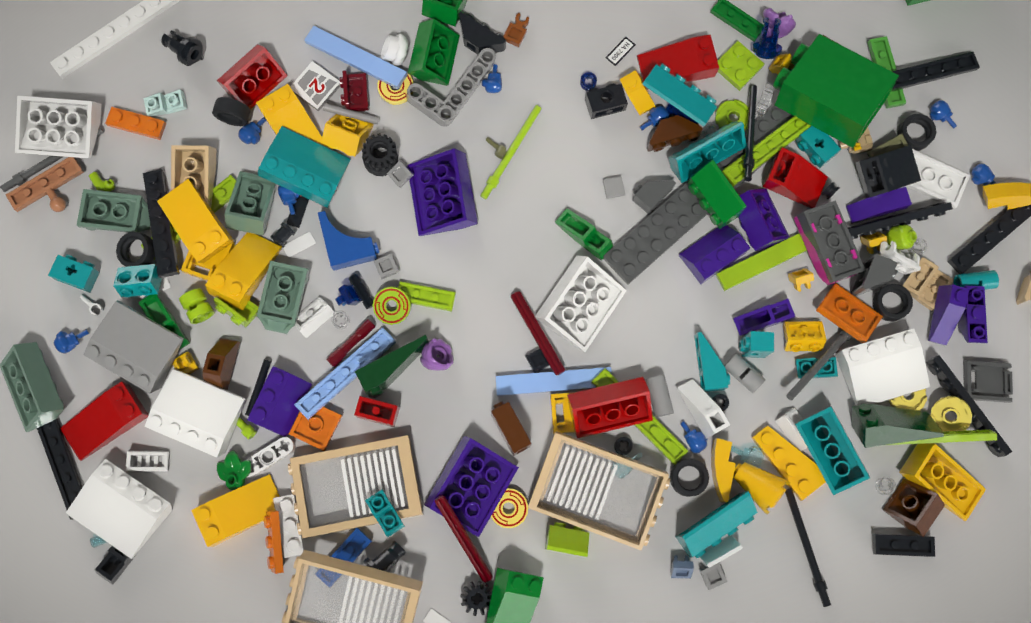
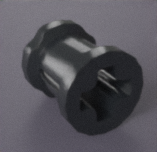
(282, 235)

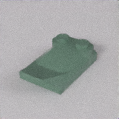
(113, 212)
(282, 296)

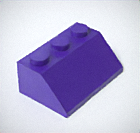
(761, 220)
(714, 253)
(276, 401)

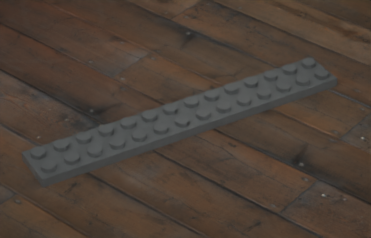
(676, 214)

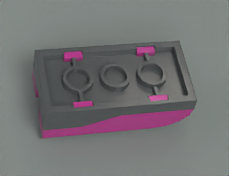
(829, 243)

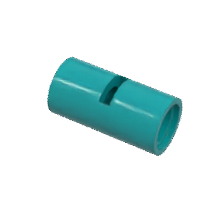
(984, 278)

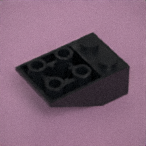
(888, 171)

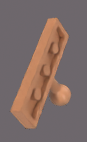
(44, 185)

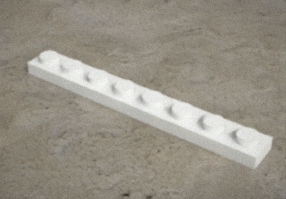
(109, 35)

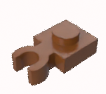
(516, 32)

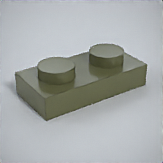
(890, 145)

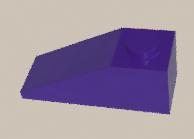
(948, 309)

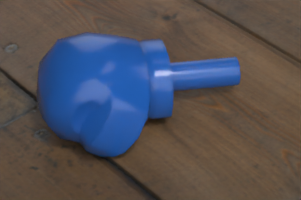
(494, 81)
(941, 111)
(656, 115)
(250, 133)
(982, 175)
(288, 198)
(66, 342)
(695, 440)

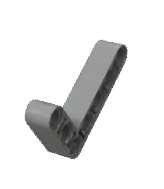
(457, 93)

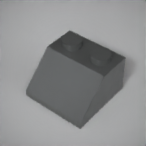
(877, 273)

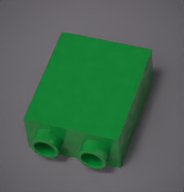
(833, 89)

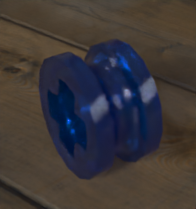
(588, 75)

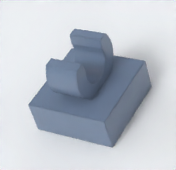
(682, 569)

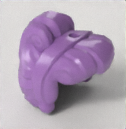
(786, 26)
(433, 348)

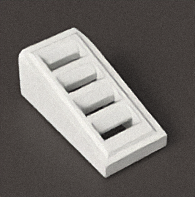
(130, 458)

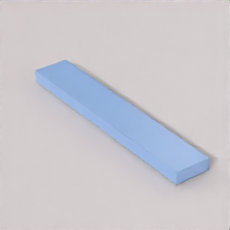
(355, 57)
(344, 373)
(547, 381)

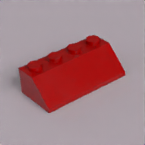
(610, 407)

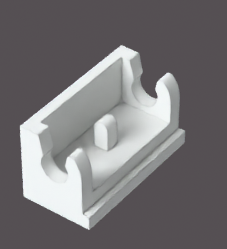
(904, 262)

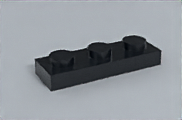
(903, 545)

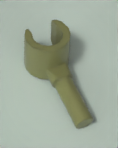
(500, 149)

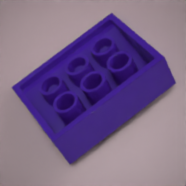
(442, 193)
(473, 484)

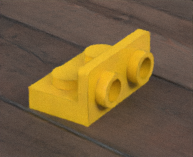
(804, 336)

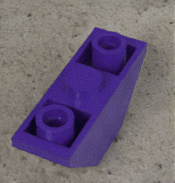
(973, 320)

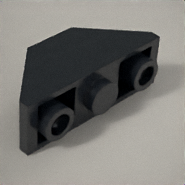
(479, 36)

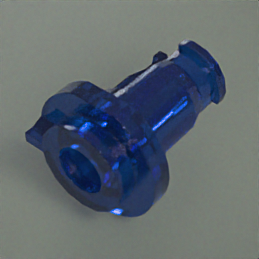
(767, 46)

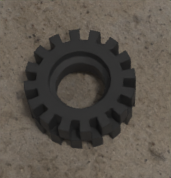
(374, 142)

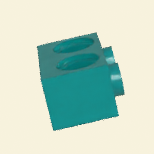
(137, 280)

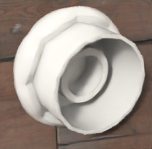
(395, 49)

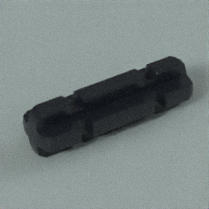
(361, 291)

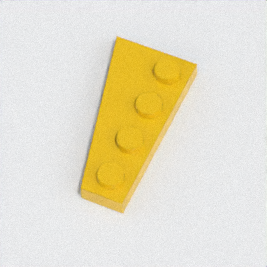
(789, 462)

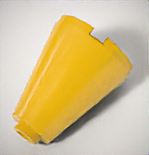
(762, 485)

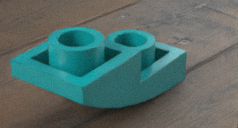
(827, 371)
(384, 513)

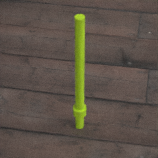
(493, 180)

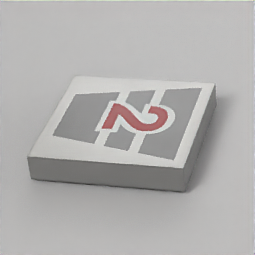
(315, 86)

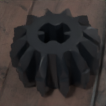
(472, 593)

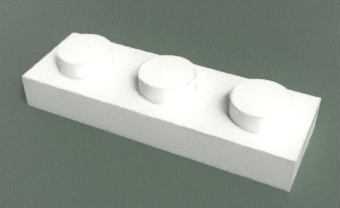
(290, 539)

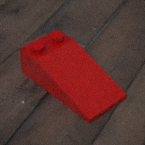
(689, 58)
(104, 420)

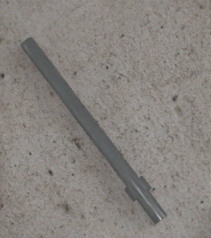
(19, 179)
(844, 336)

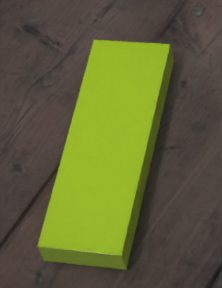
(429, 296)

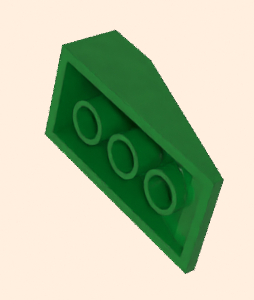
(443, 10)
(514, 597)

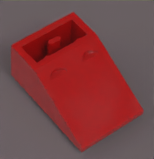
(795, 178)

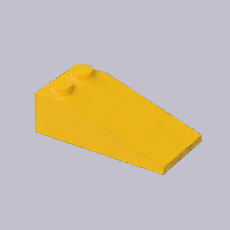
(285, 110)
(195, 222)
(242, 270)
(941, 474)
(235, 511)

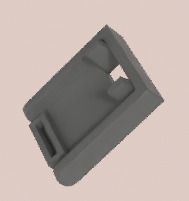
(990, 381)

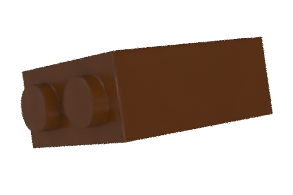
(510, 428)

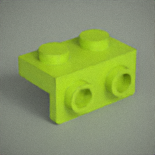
(237, 316)

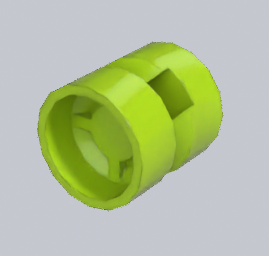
(197, 307)

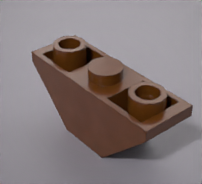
(673, 132)
(220, 363)

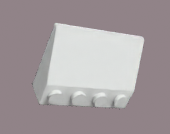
(56, 126)
(581, 302)
(884, 368)
(195, 413)
(119, 508)

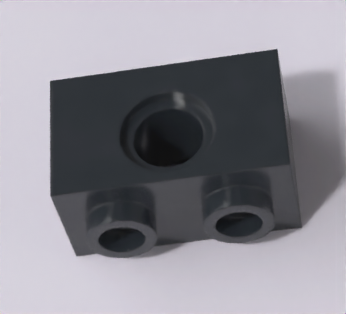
(599, 108)

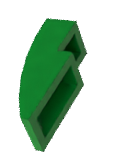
(584, 234)
(158, 312)

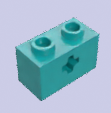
(826, 146)
(63, 270)
(757, 344)

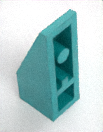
(711, 369)

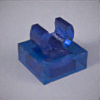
(348, 296)

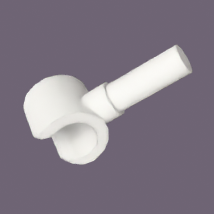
(91, 305)

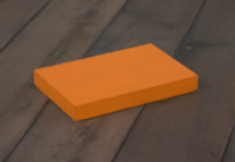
(849, 313)

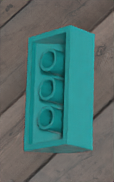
(680, 95)
(713, 146)
(832, 450)
(717, 524)

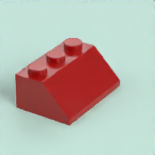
(252, 76)

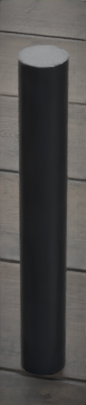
(258, 386)

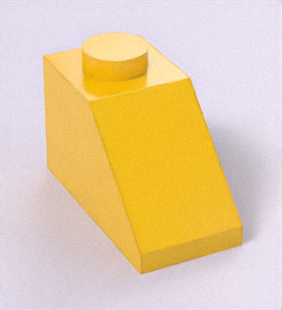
(637, 92)

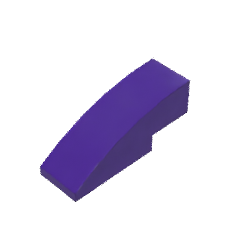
(879, 205)
(764, 317)

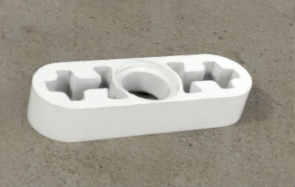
(278, 444)

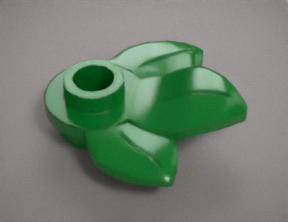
(232, 469)

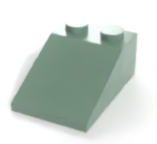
(250, 204)

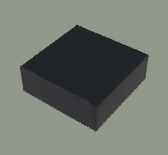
(537, 361)

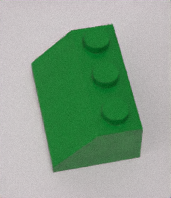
(433, 52)
(716, 195)

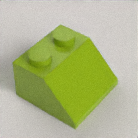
(566, 540)

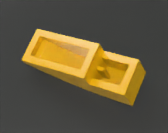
(1009, 194)
(721, 468)

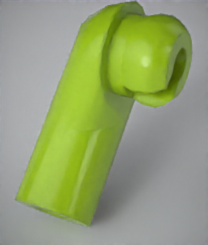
(101, 185)

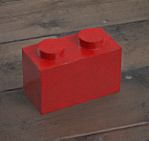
(376, 411)

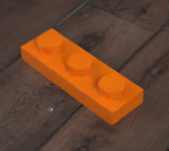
(135, 123)
(273, 541)

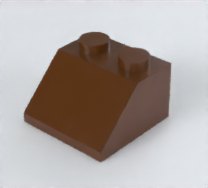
(914, 506)

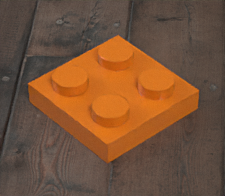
(316, 430)

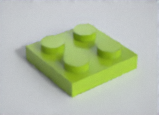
(739, 65)

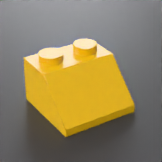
(346, 134)

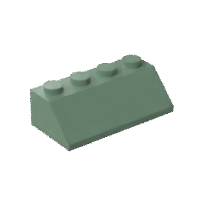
(31, 385)

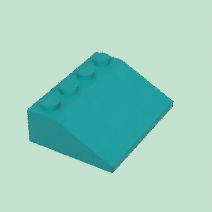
(303, 166)

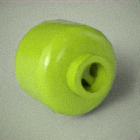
(902, 235)

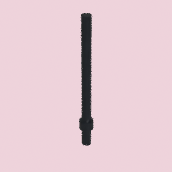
(749, 161)
(820, 585)

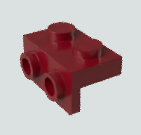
(355, 91)

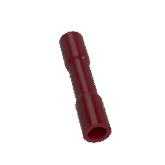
(342, 351)

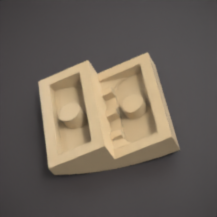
(924, 283)

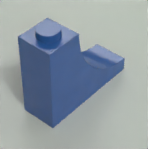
(346, 250)

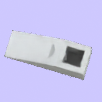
(703, 409)

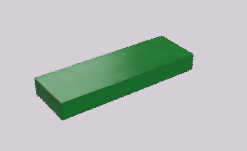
(737, 19)

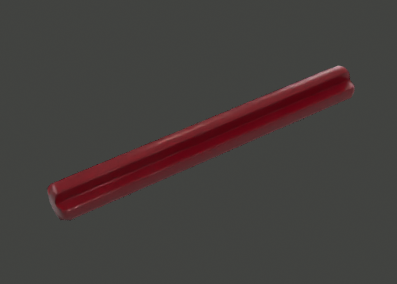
(537, 333)
(463, 538)

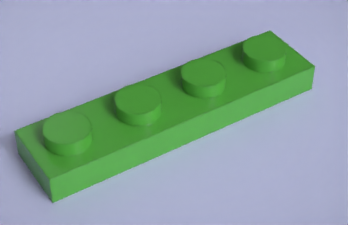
(882, 55)

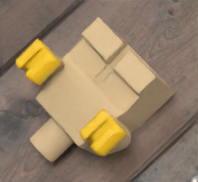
(864, 144)

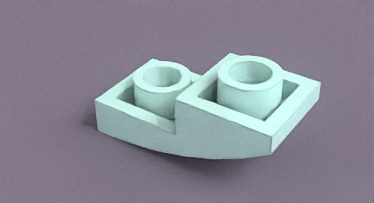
(165, 104)

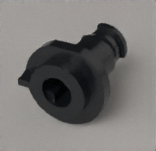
(187, 50)
(387, 558)

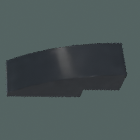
(113, 565)

